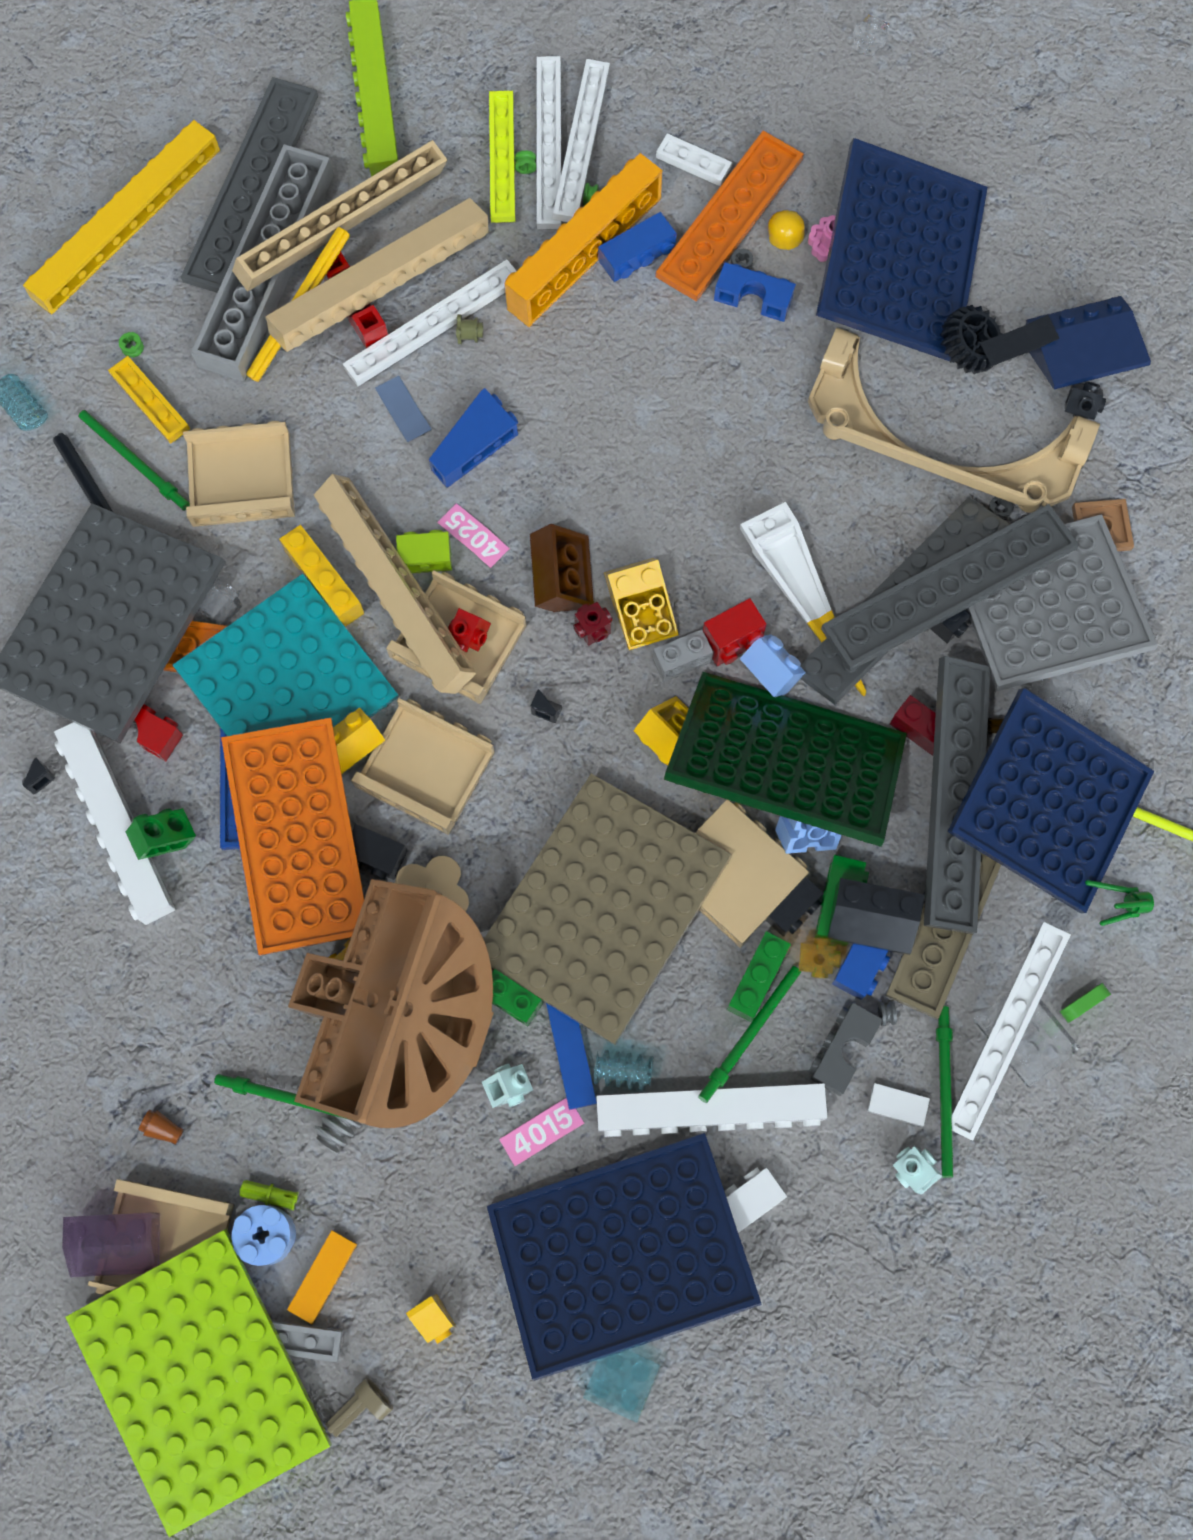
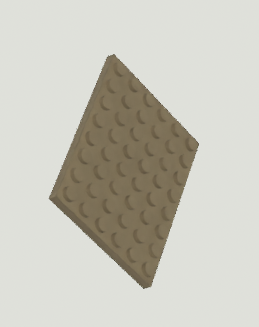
(603, 907)

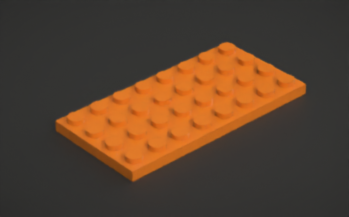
(294, 835)

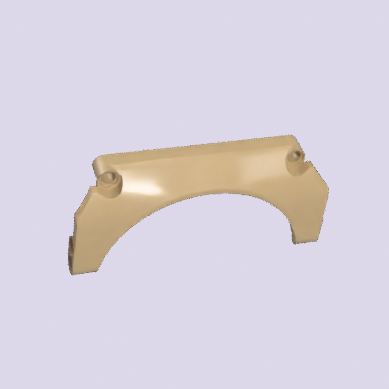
(1044, 476)

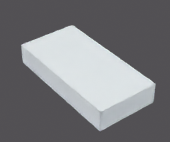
(898, 1105)

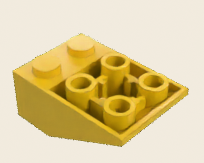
(641, 603)

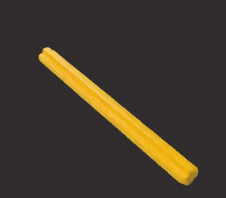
(312, 280)

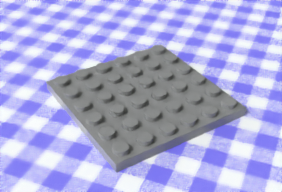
(1064, 614)

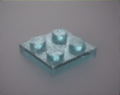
(622, 1383)

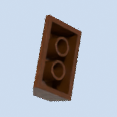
(561, 569)

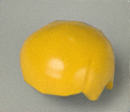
(786, 229)

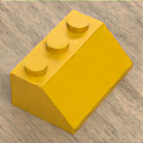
(662, 727)

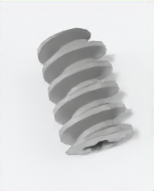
(334, 1131)

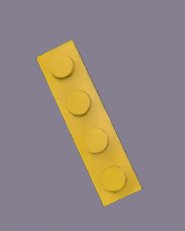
(149, 399)

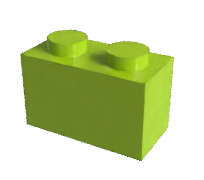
(425, 551)

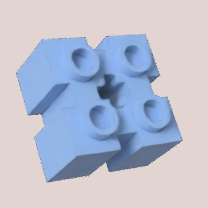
(799, 836)

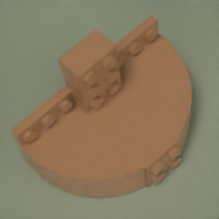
(398, 1011)

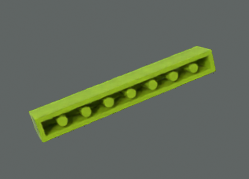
(373, 85)

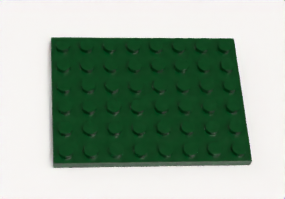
(788, 758)

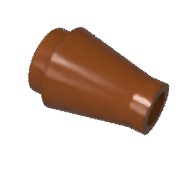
(160, 1127)

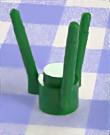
(1134, 902)

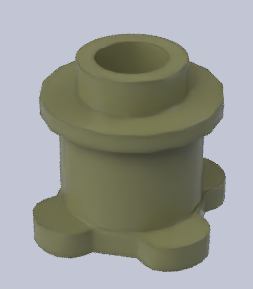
(468, 329)

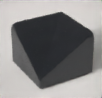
(545, 708)
(37, 777)

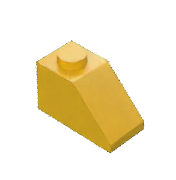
(431, 1319)

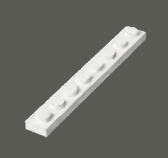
(548, 139)
(581, 140)
(428, 324)
(1009, 1030)

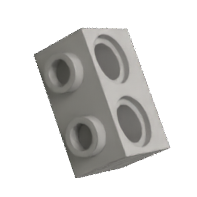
(682, 655)

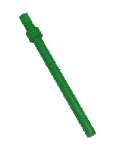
(165, 488)
(944, 1036)
(720, 1075)
(244, 1085)

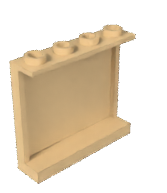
(239, 474)
(505, 630)
(425, 766)
(753, 879)
(183, 1222)

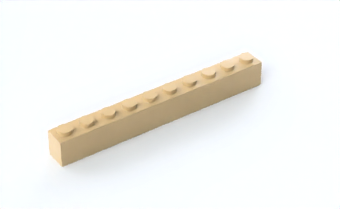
(344, 212)
(377, 274)
(394, 585)

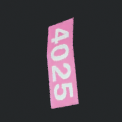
(473, 535)

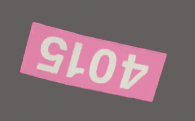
(540, 1132)

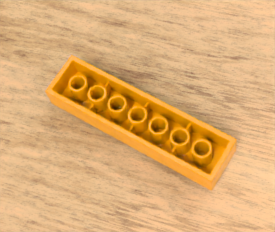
(576, 243)

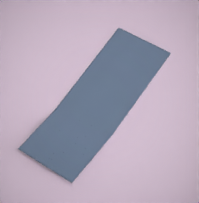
(403, 408)

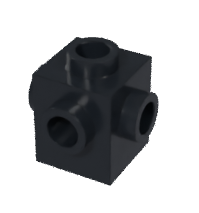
(1085, 400)

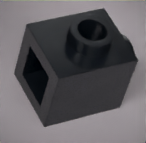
(952, 626)

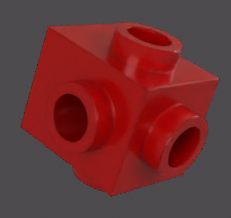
(469, 630)

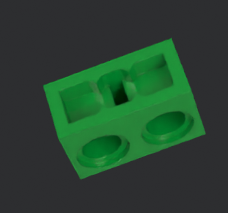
(160, 833)
(514, 999)

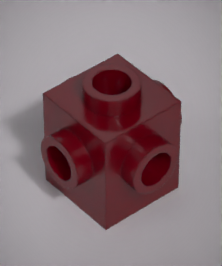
(592, 630)

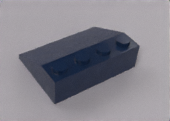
(1092, 343)

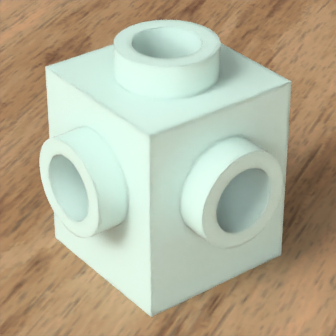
(507, 1086)
(925, 1174)

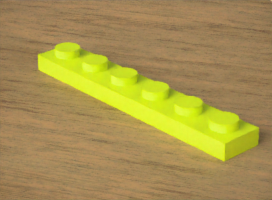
(502, 156)

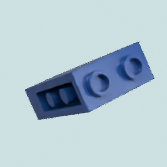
(473, 438)

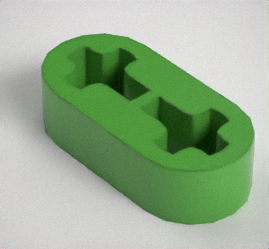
(1085, 1002)

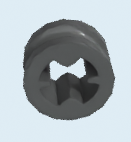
(743, 254)
(1008, 507)
(887, 1012)

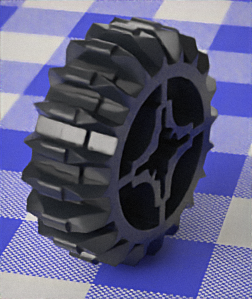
(963, 335)

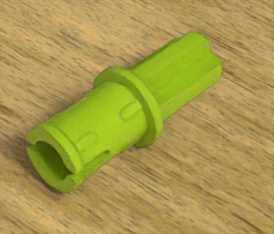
(269, 1194)

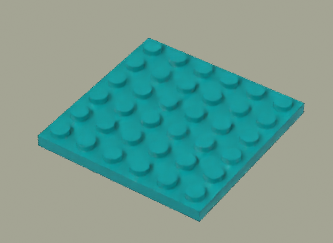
(284, 666)

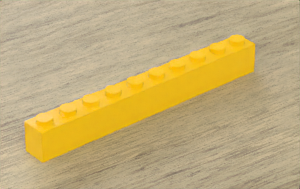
(121, 217)

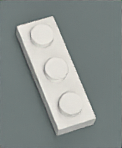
(693, 159)

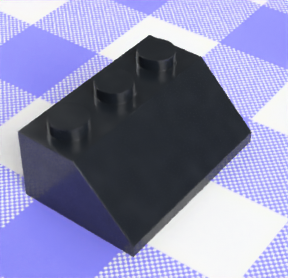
(875, 916)

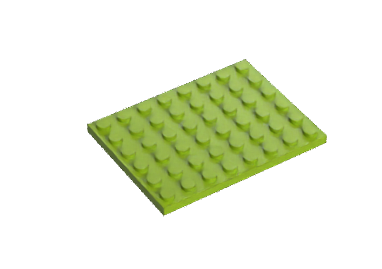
(198, 1382)

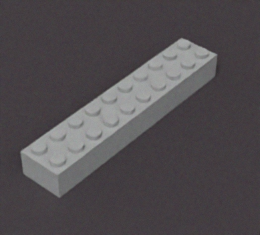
(237, 316)

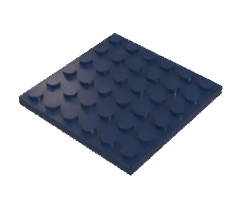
(1051, 800)

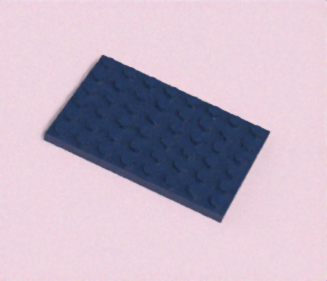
(900, 248)
(621, 1256)

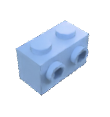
(773, 665)

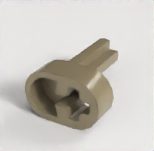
(366, 1396)

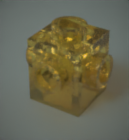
(810, 962)

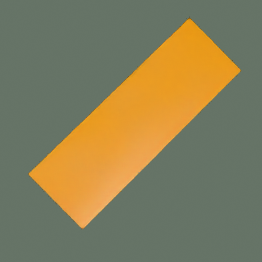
(322, 1277)

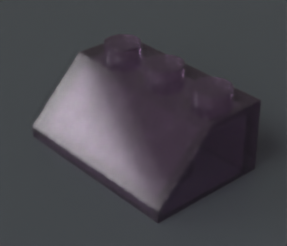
(111, 1244)

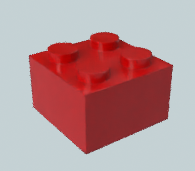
(734, 631)

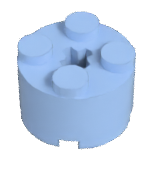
(249, 1226)

